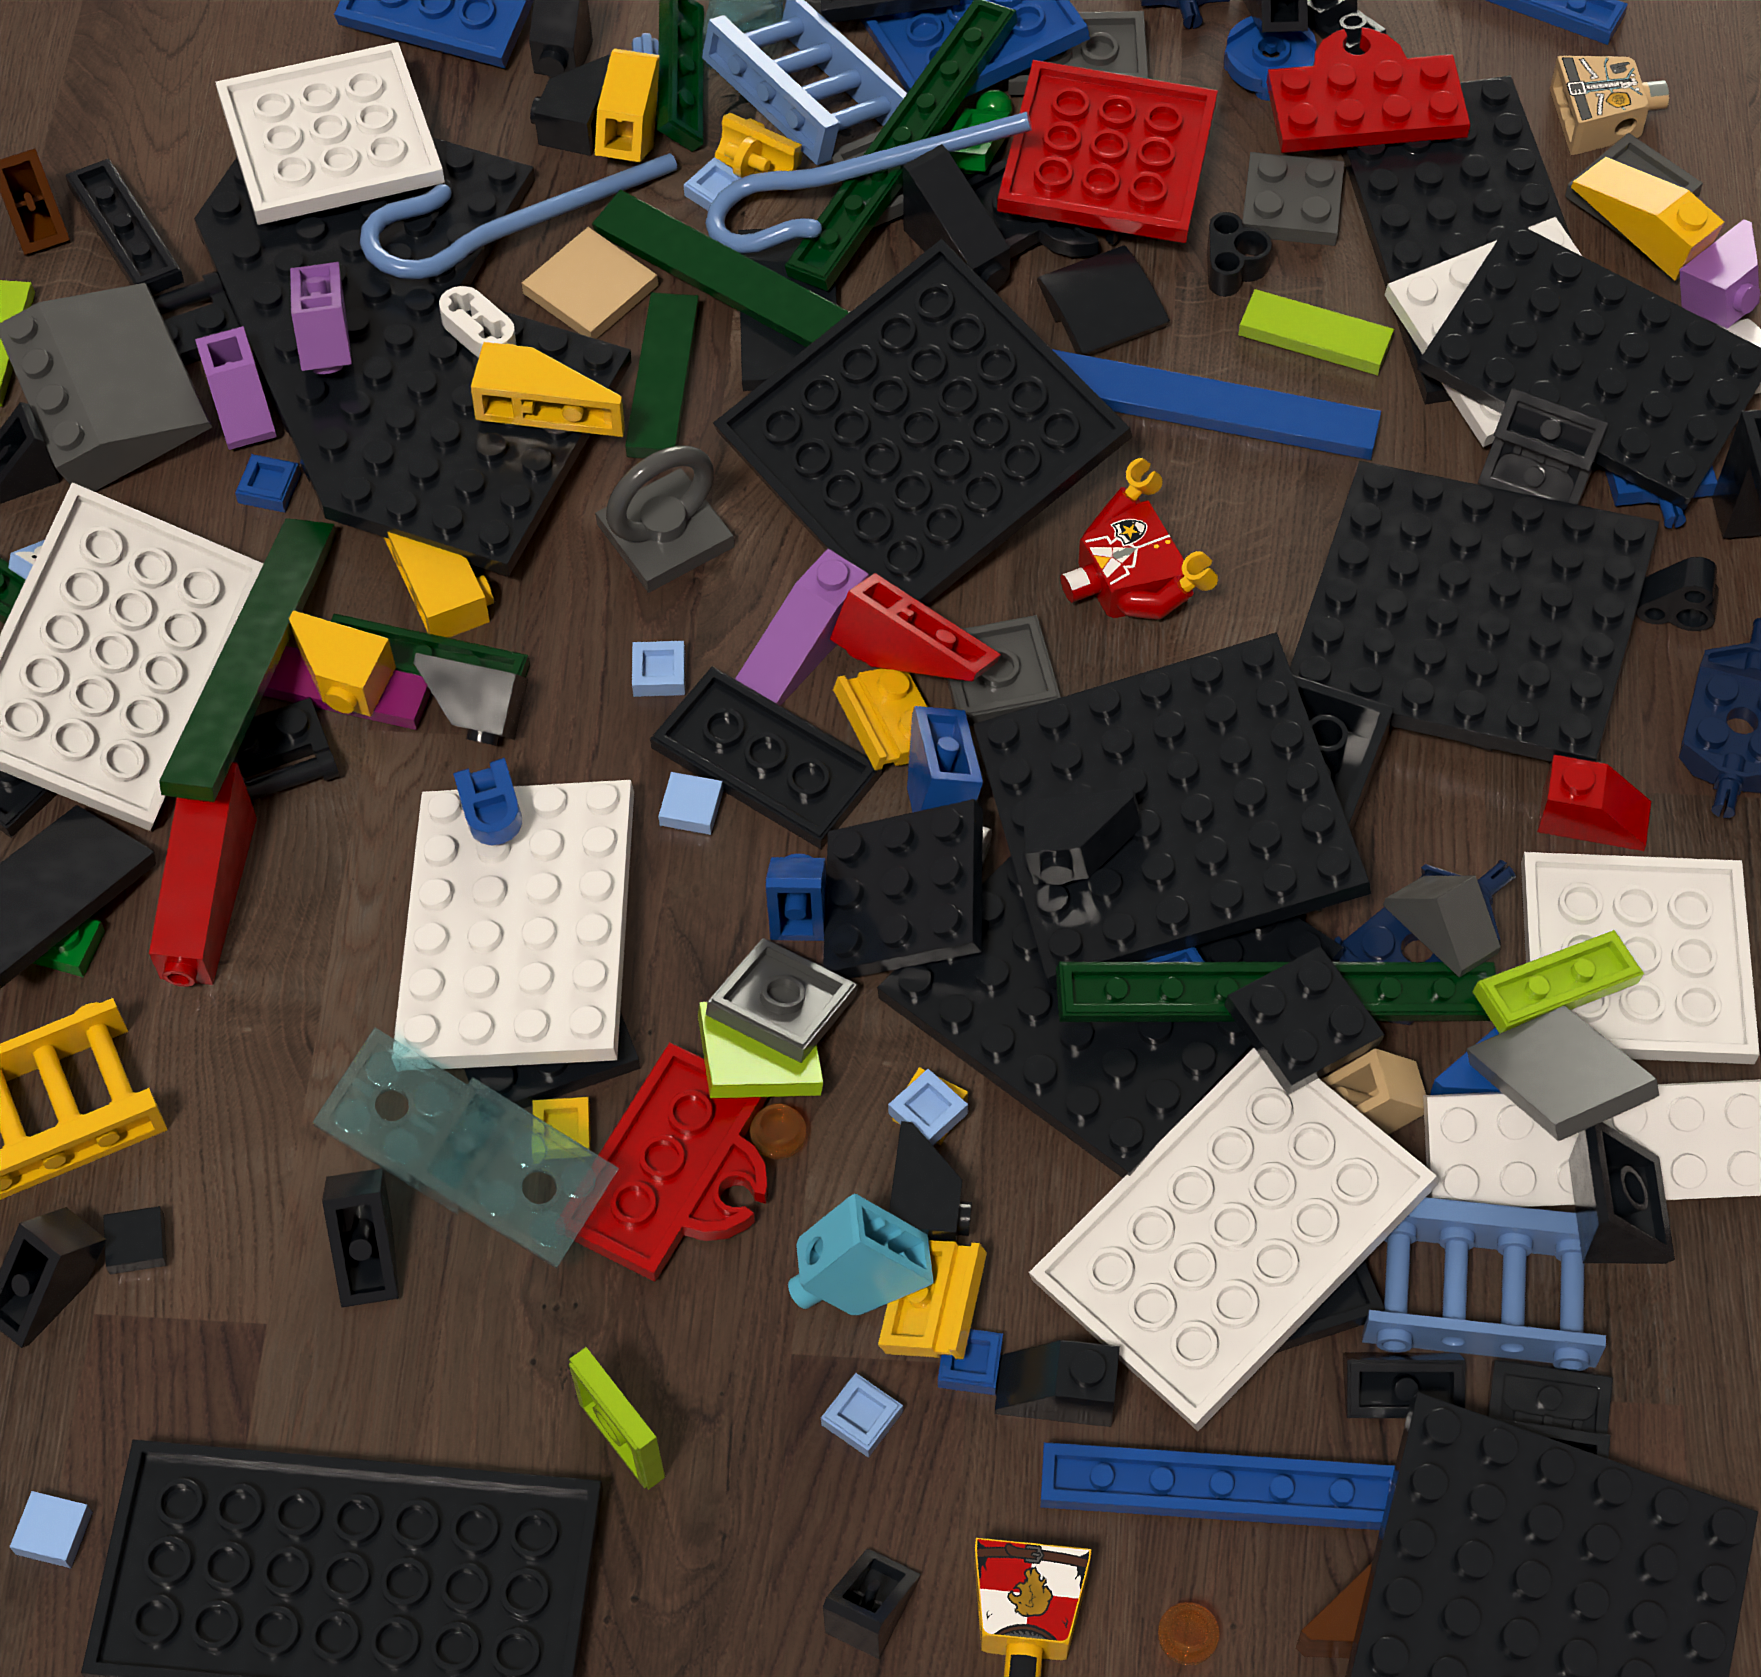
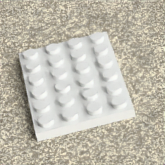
(112, 652)
(519, 939)
(1232, 1234)

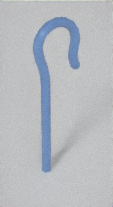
(836, 173)
(496, 228)

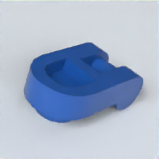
(489, 803)

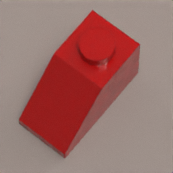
(1593, 804)

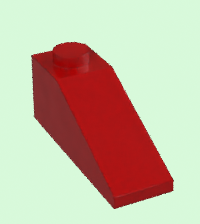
(902, 634)

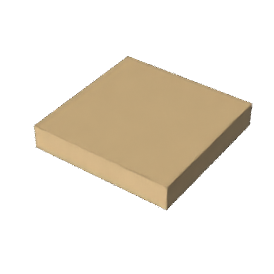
(590, 284)

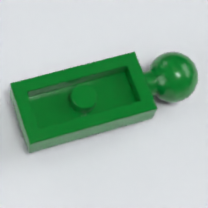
(989, 107)

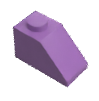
(1723, 278)

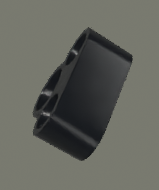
(1227, 250)
(1681, 595)

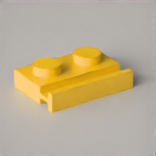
(880, 712)
(940, 1315)

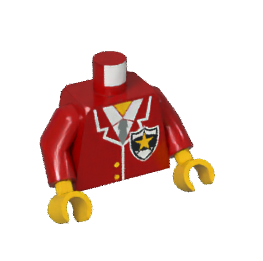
(1132, 559)

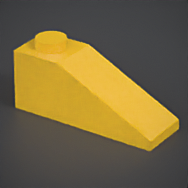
(1652, 213)
(537, 391)
(441, 586)

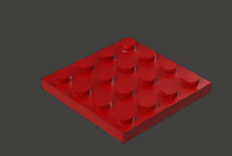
(1108, 151)

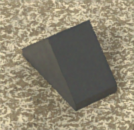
(1448, 919)

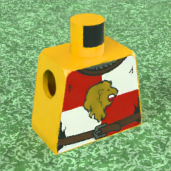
(1028, 1601)

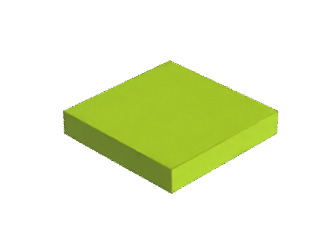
(748, 1068)
(616, 1419)

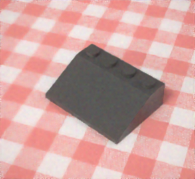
(103, 382)

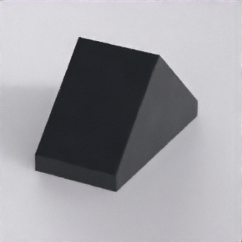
(23, 456)
(869, 1602)

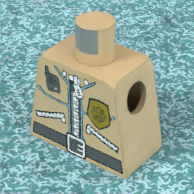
(1602, 100)

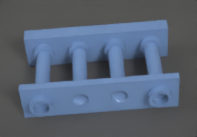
(781, 98)
(1514, 1234)

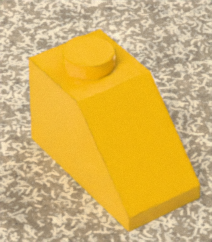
(344, 662)

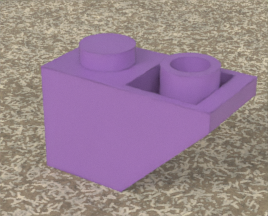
(236, 388)

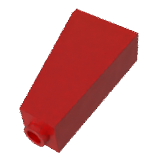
(201, 882)

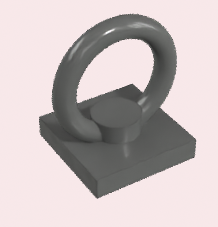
(667, 523)

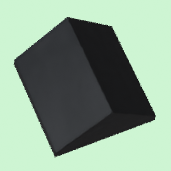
(1619, 1200)

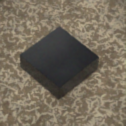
(135, 1240)

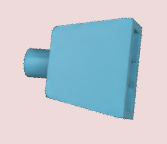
(860, 1259)

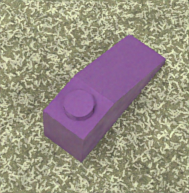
(320, 318)
(801, 629)

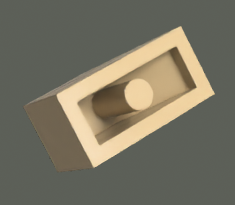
(1381, 1088)

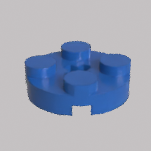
(1250, 67)

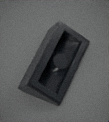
(1387, 1381)

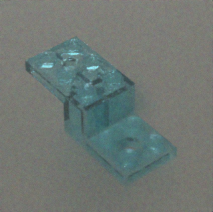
(465, 1147)

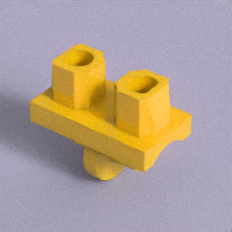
(754, 149)

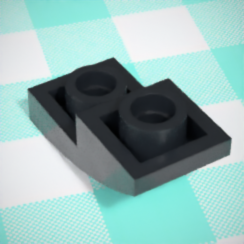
(1335, 15)

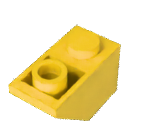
(628, 106)

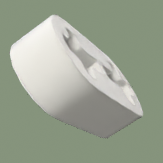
(484, 317)

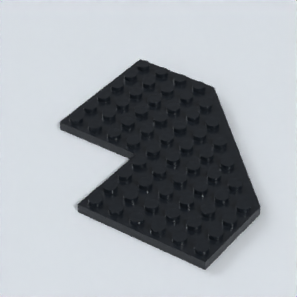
(397, 428)

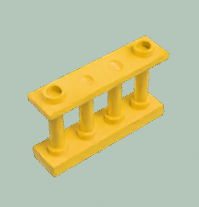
(76, 1137)

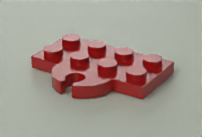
(1366, 97)
(674, 1164)

